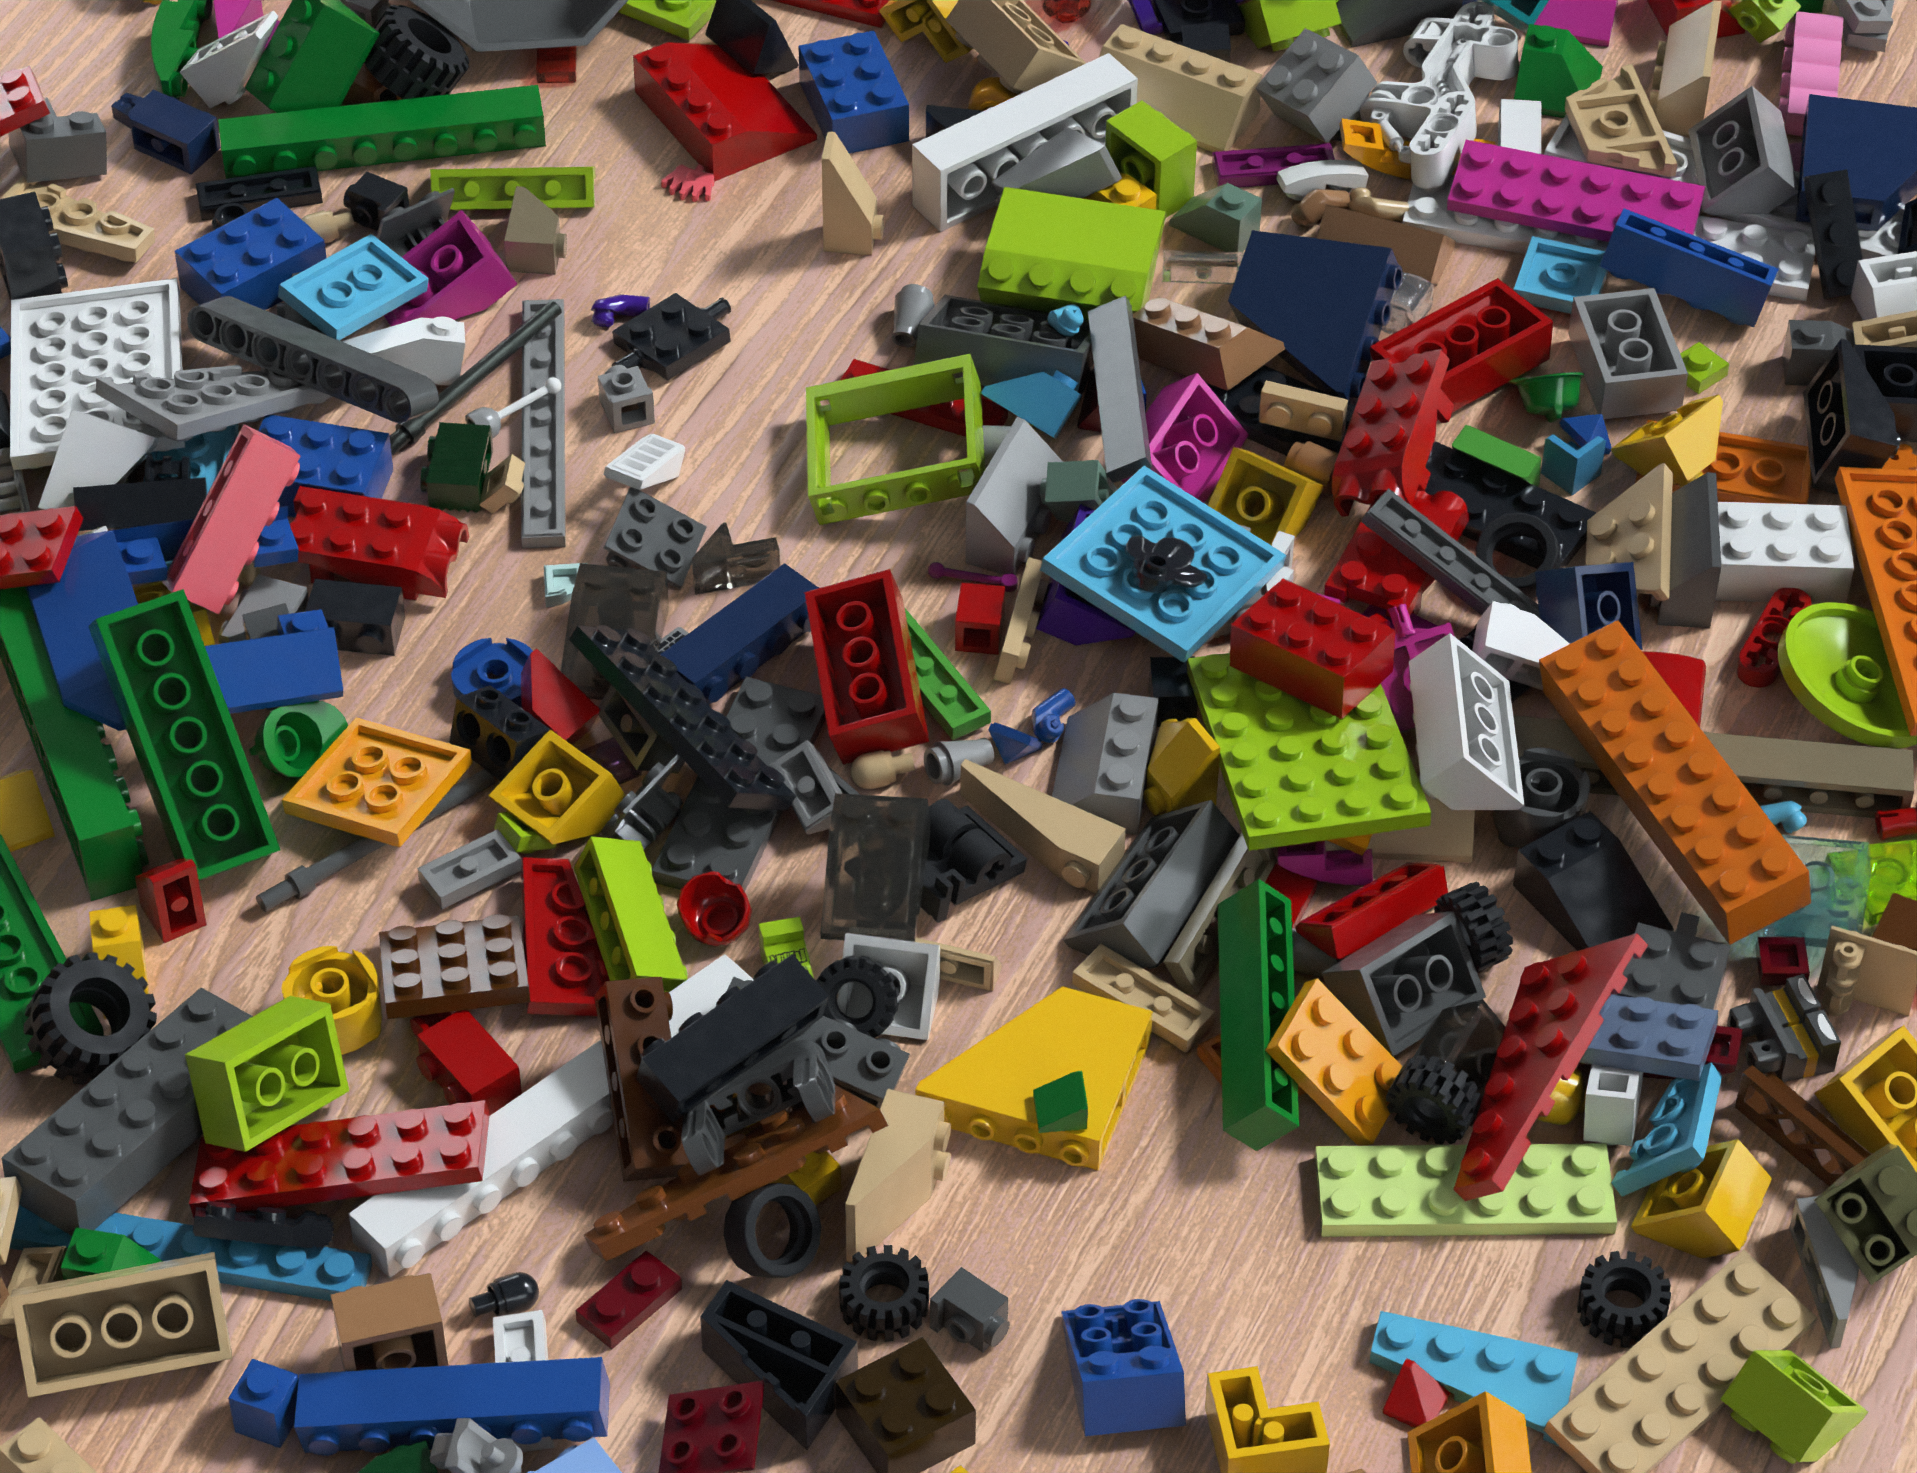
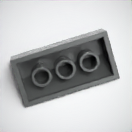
(1156, 885)

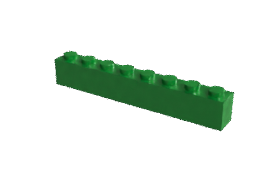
(383, 132)

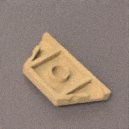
(1620, 126)
(1637, 531)

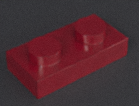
(628, 1299)

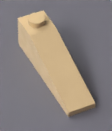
(1057, 834)

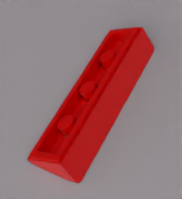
(1374, 909)

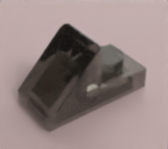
(728, 566)

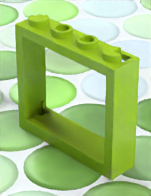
(881, 395)

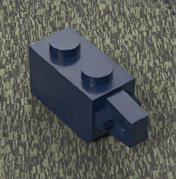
(169, 129)

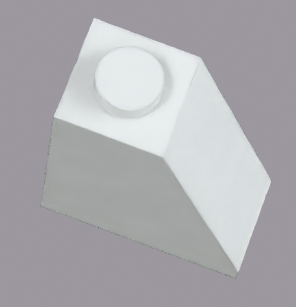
(93, 455)

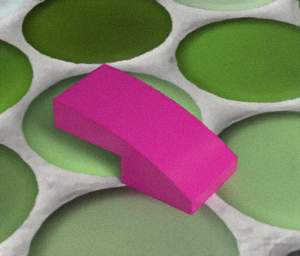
(1327, 866)

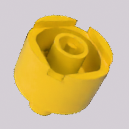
(347, 984)

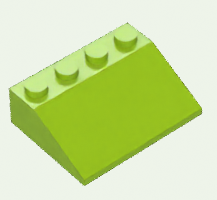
(1068, 252)

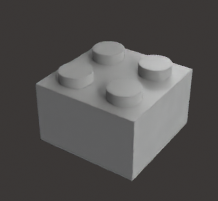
(1316, 85)

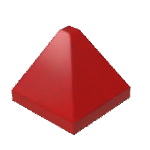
(1415, 1396)

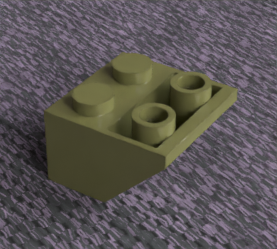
(1875, 1211)

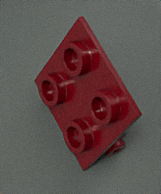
(712, 1429)

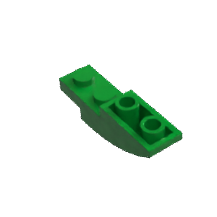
(175, 40)

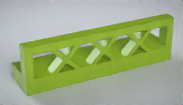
(496, 186)

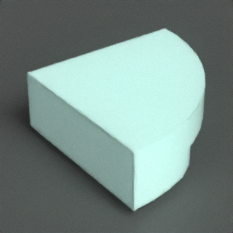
(559, 583)

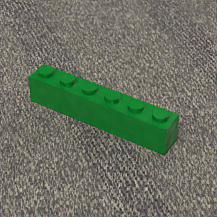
(1254, 999)

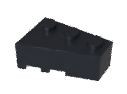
(787, 1351)

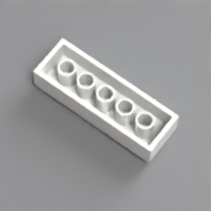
(959, 163)

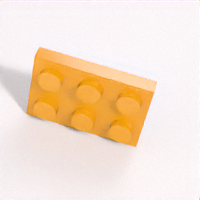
(1336, 1062)

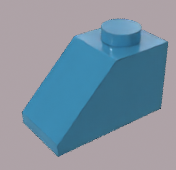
(1038, 399)

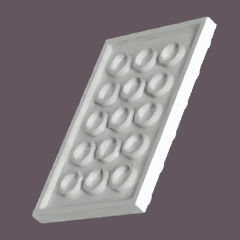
(81, 336)

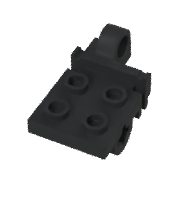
(964, 858)

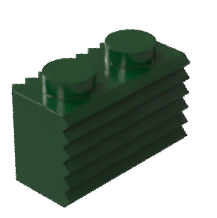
(458, 466)

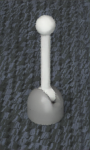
(488, 416)

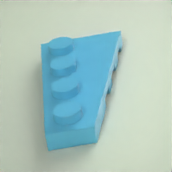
(1470, 1362)

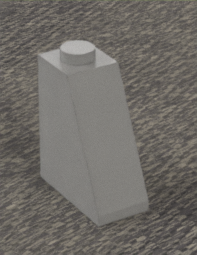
(1062, 166)

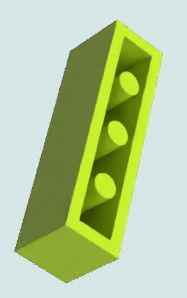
(628, 912)

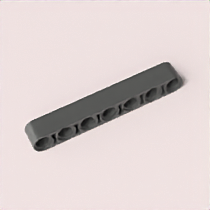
(313, 359)

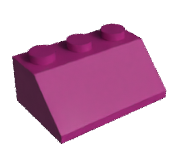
(1191, 436)

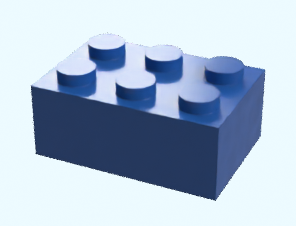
(854, 91)
(249, 256)
(333, 457)

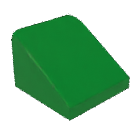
(1062, 1104)

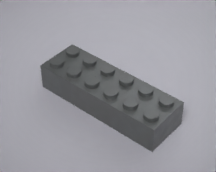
(120, 1124)

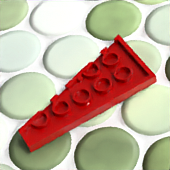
(1542, 1042)

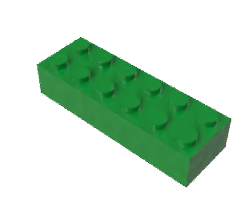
(183, 735)

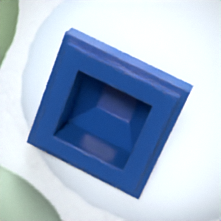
(1586, 428)
(1013, 743)

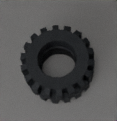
(415, 54)
(98, 984)

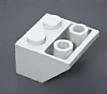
(1885, 285)

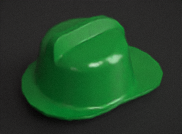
(1549, 393)
(297, 736)

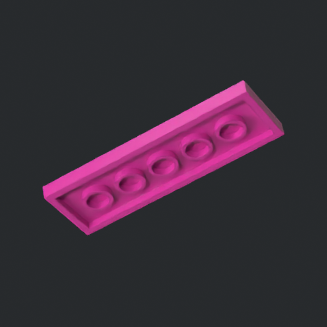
(1565, 192)

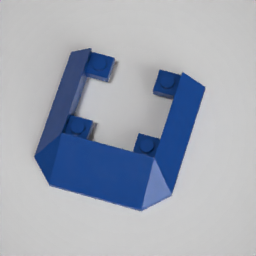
(251, 673)

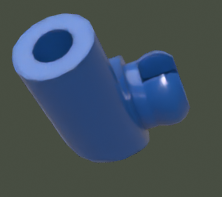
(1047, 715)

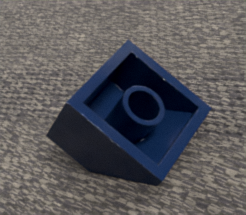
(1589, 598)

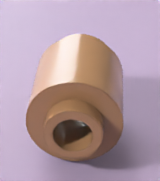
(1312, 462)

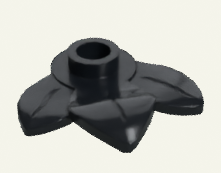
(1163, 563)

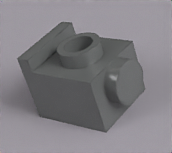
(970, 1311)

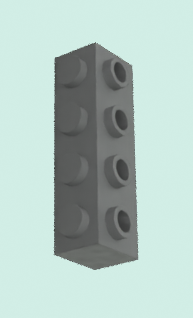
(855, 1060)

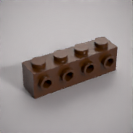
(629, 1020)

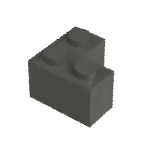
(60, 146)

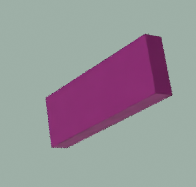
(1262, 165)

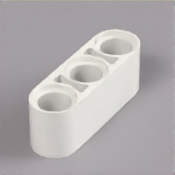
(1520, 125)

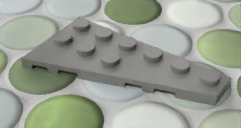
(206, 398)

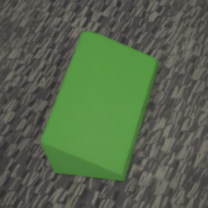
(1498, 454)

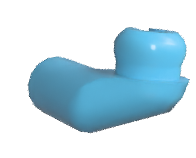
(1066, 319)
(1787, 813)

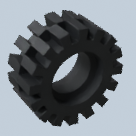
(1480, 923)
(875, 979)
(1433, 1100)
(1626, 1276)
(884, 1316)

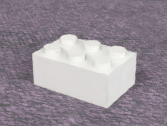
(1784, 548)

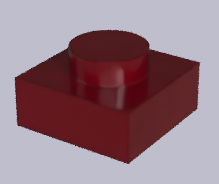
(1781, 959)

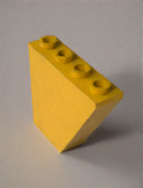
(1069, 1031)

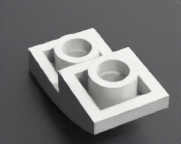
(1309, 176)

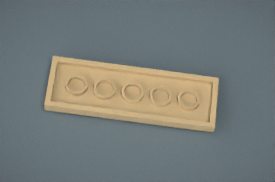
(1679, 1371)

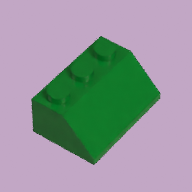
(312, 57)

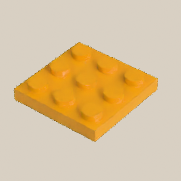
(377, 782)

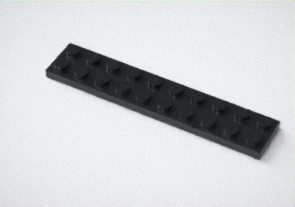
(1483, 488)

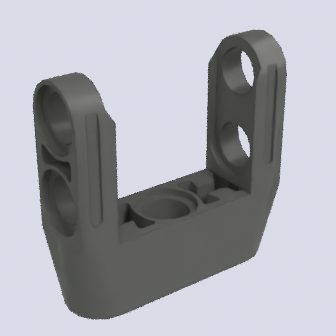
(807, 1079)

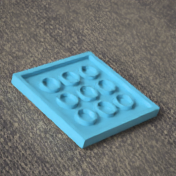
(1181, 618)

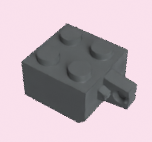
(1677, 966)

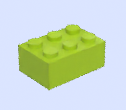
(267, 1073)

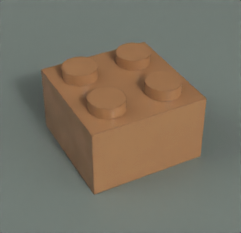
(390, 1325)

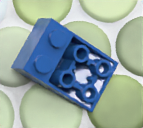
(1124, 1368)

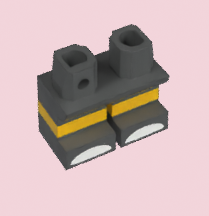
(1790, 1031)

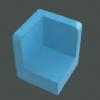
(1571, 465)

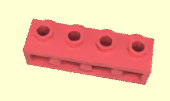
(232, 519)

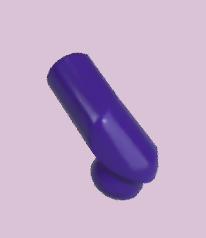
(621, 304)

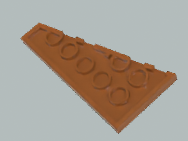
(749, 1163)

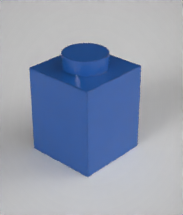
(264, 1403)

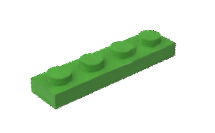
(943, 687)

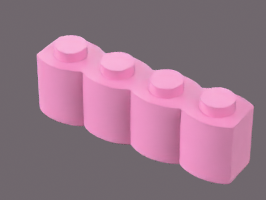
(1811, 64)

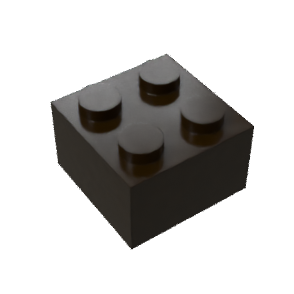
(905, 1410)

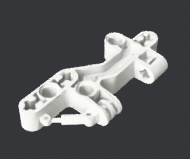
(1441, 107)

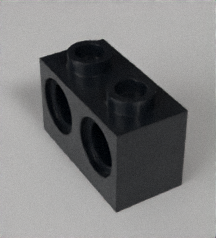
(494, 730)

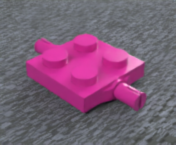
(1408, 644)

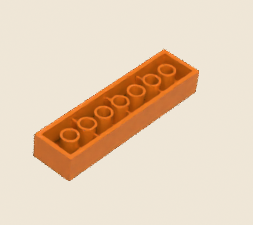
(1675, 782)

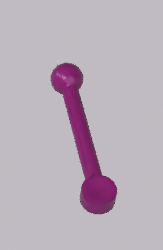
(937, 570)

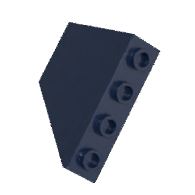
(1874, 146)
(1320, 302)

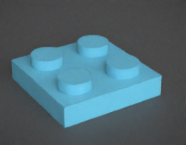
(1558, 272)

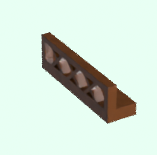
(1797, 1126)

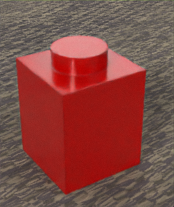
(979, 618)

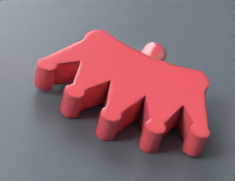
(689, 181)

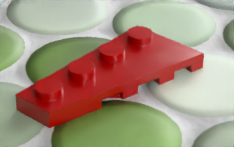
(558, 941)

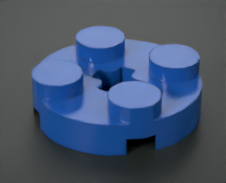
(482, 658)

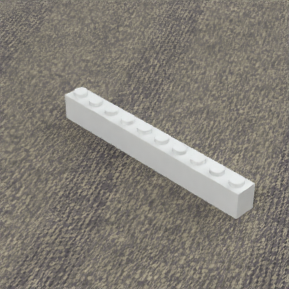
(521, 1142)

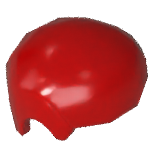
(714, 909)

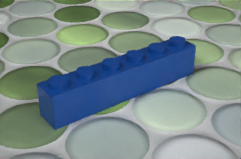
(415, 1404)

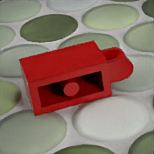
(465, 1060)

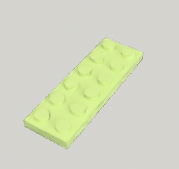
(1412, 1192)

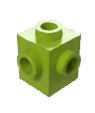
(1763, 17)

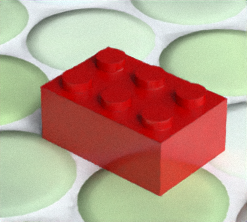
(1312, 648)

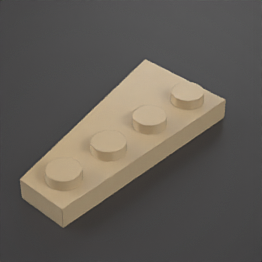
(87, 228)

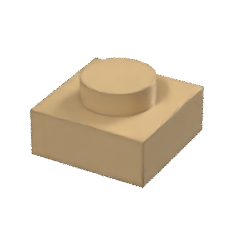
(503, 484)

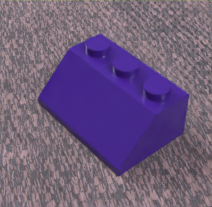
(1070, 615)

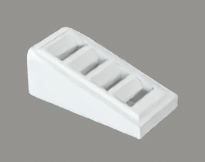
(647, 462)

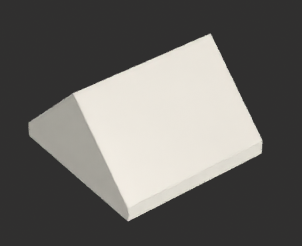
(915, 974)

